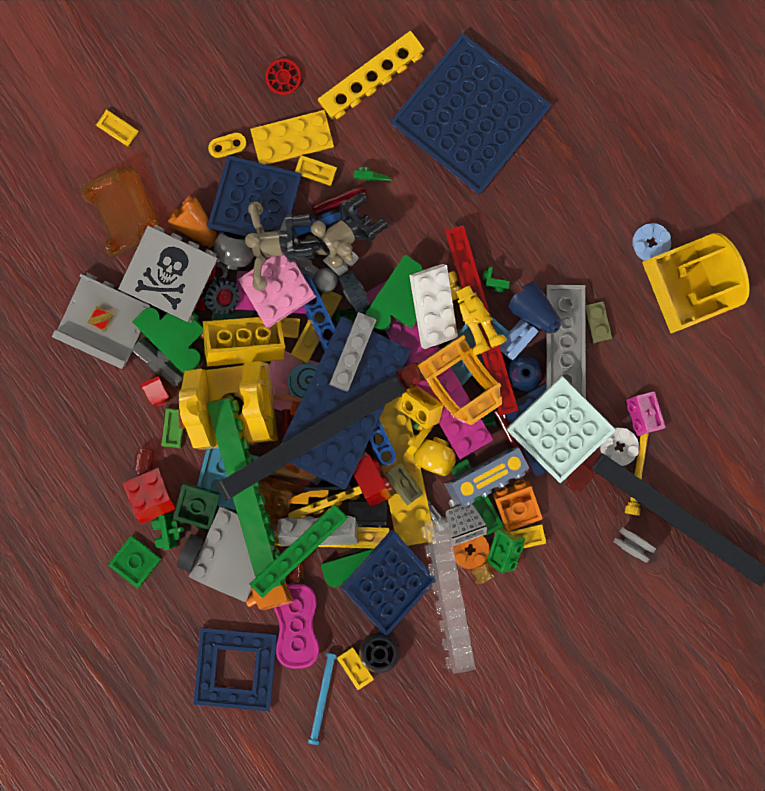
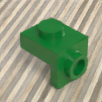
(498, 285)

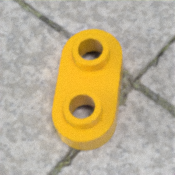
(227, 145)

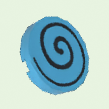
(300, 379)

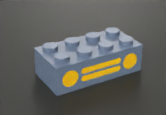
(487, 475)

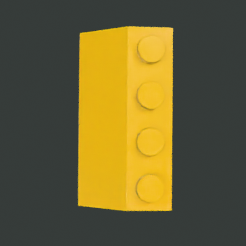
(242, 341)

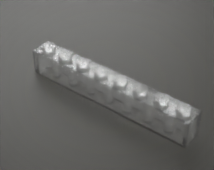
(449, 595)

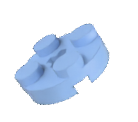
(646, 232)

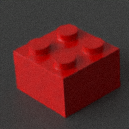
(372, 484)
(149, 496)

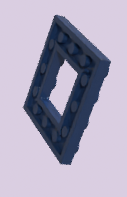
(210, 695)

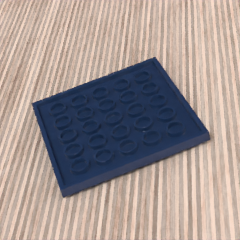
(470, 114)

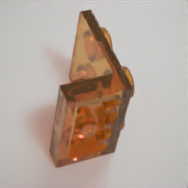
(277, 497)

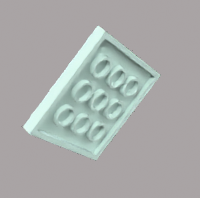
(561, 429)

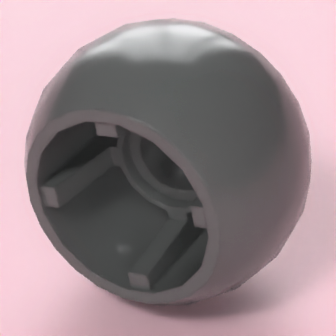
(232, 251)

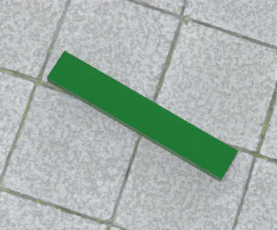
(298, 550)

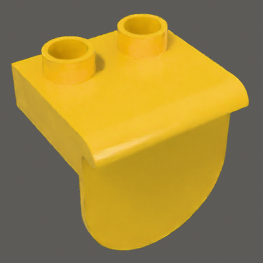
(698, 280)

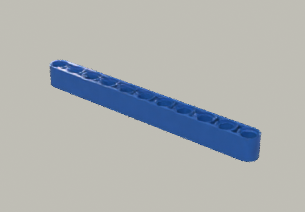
(327, 324)

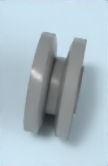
(634, 545)

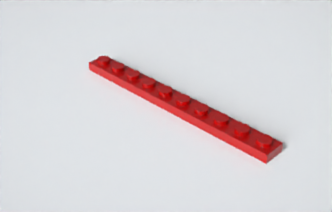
(469, 277)

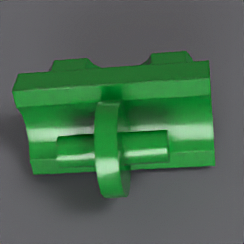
(169, 531)

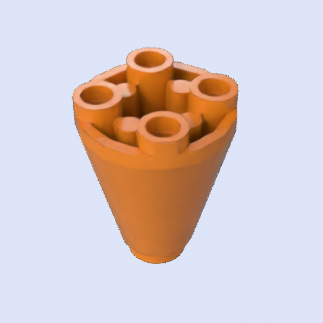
(193, 222)

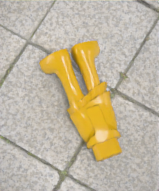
(474, 313)

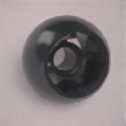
(390, 663)

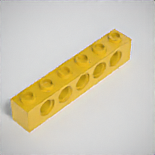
(407, 42)

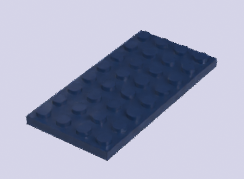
(339, 455)

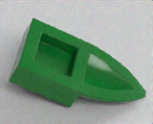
(365, 174)

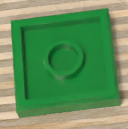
(134, 561)

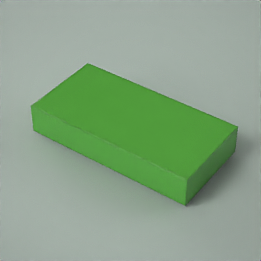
(171, 433)

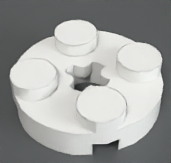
(629, 451)

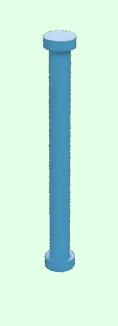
(322, 698)

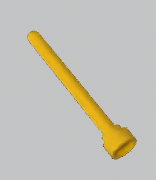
(633, 506)

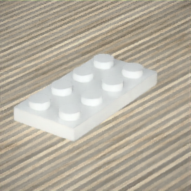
(433, 306)

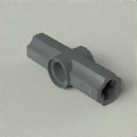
(158, 362)

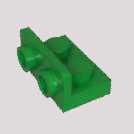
(505, 551)

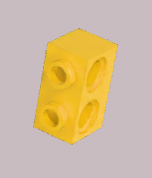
(421, 407)

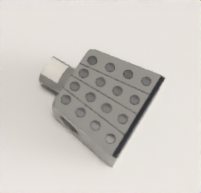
(464, 523)

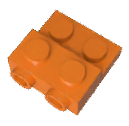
(517, 505)

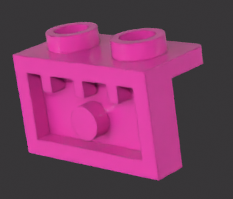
(645, 413)

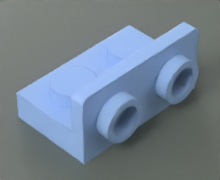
(517, 339)

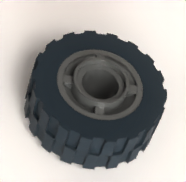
(354, 292)

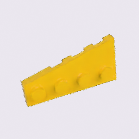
(318, 507)

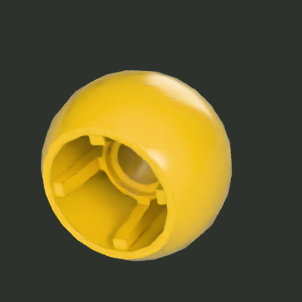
(435, 456)

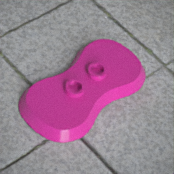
(296, 640)

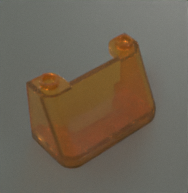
(122, 207)

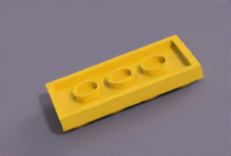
(292, 138)

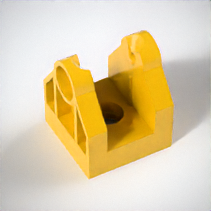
(247, 382)

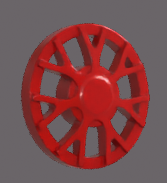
(283, 76)

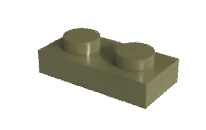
(598, 322)
(403, 484)

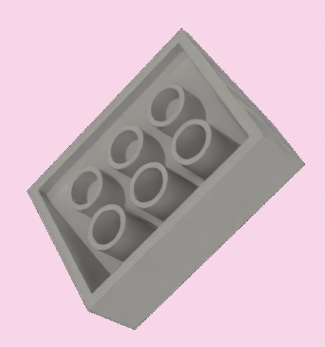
(225, 558)

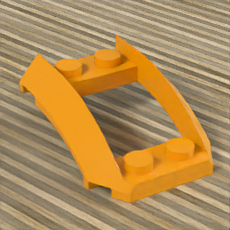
(447, 357)

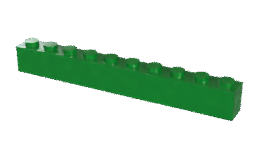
(250, 502)

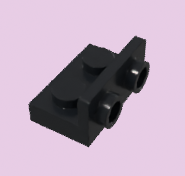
(366, 515)

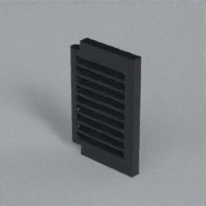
(324, 487)

